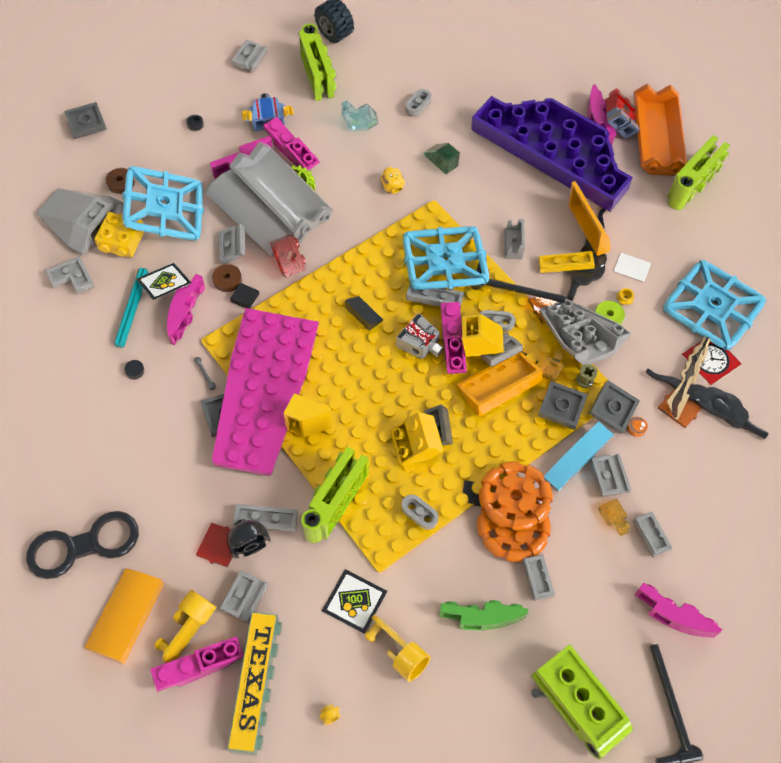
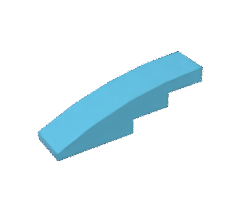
(578, 456)

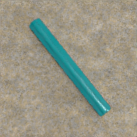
(130, 310)

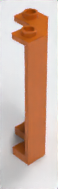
(661, 130)

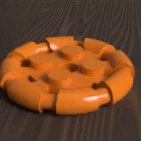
(523, 486)
(513, 539)

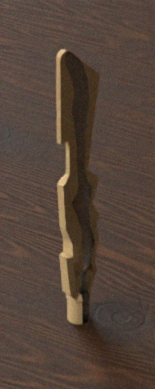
(689, 375)

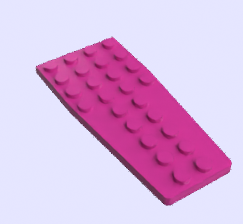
(262, 377)

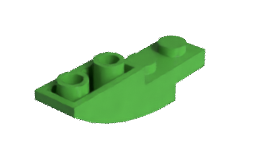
(491, 617)

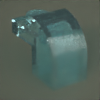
(360, 118)

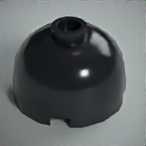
(247, 538)

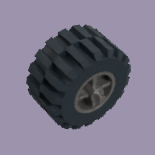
(334, 20)

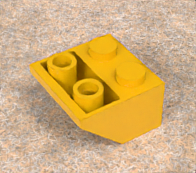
(481, 336)
(307, 416)
(416, 439)

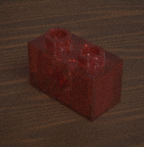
(287, 266)

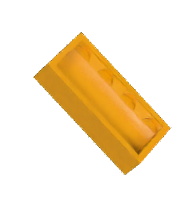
(588, 221)
(500, 383)
(124, 615)

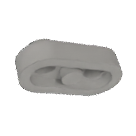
(418, 102)
(500, 317)
(420, 512)

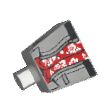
(419, 338)

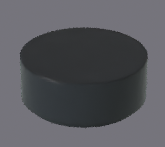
(195, 122)
(134, 369)

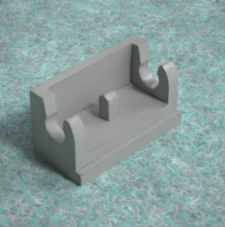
(514, 240)

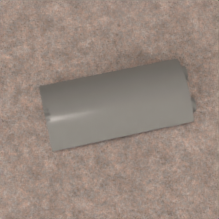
(281, 189)
(248, 209)

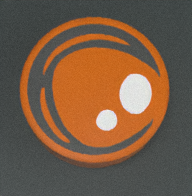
(637, 426)

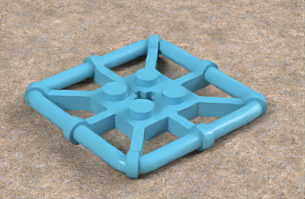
(154, 207)
(436, 262)
(717, 314)

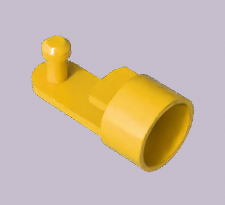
(192, 613)
(411, 659)

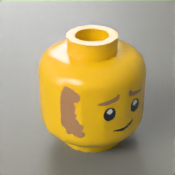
(392, 180)

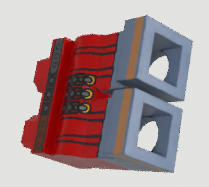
(621, 114)

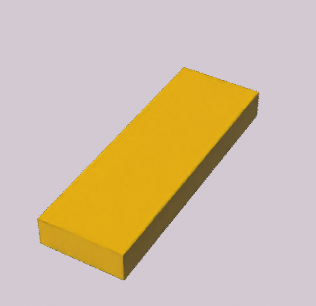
(566, 262)

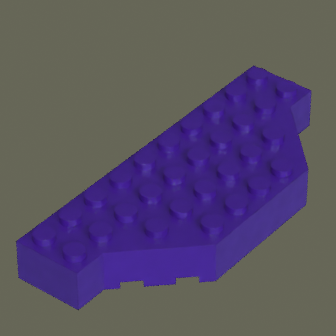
(557, 144)

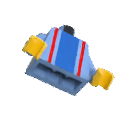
(265, 110)

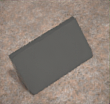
(442, 422)

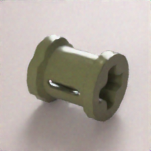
(586, 376)

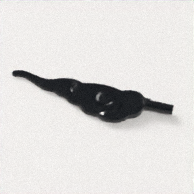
(587, 276)
(716, 403)

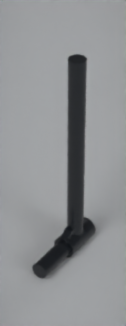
(520, 289)
(687, 753)

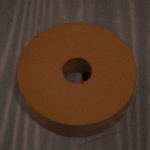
(113, 180)
(224, 271)

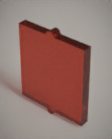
(214, 546)

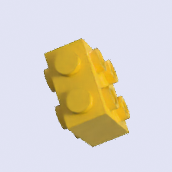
(116, 238)

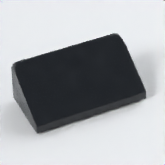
(363, 312)

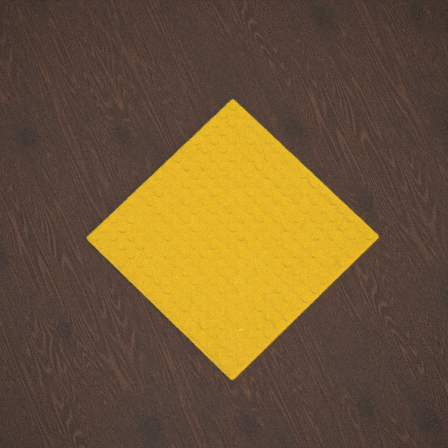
(380, 386)

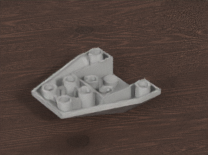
(76, 215)
(584, 332)

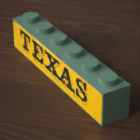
(253, 684)

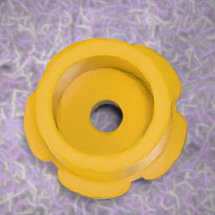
(625, 292)
(329, 714)

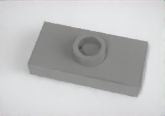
(652, 534)
(538, 577)

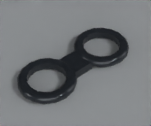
(82, 545)

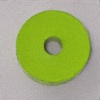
(612, 308)

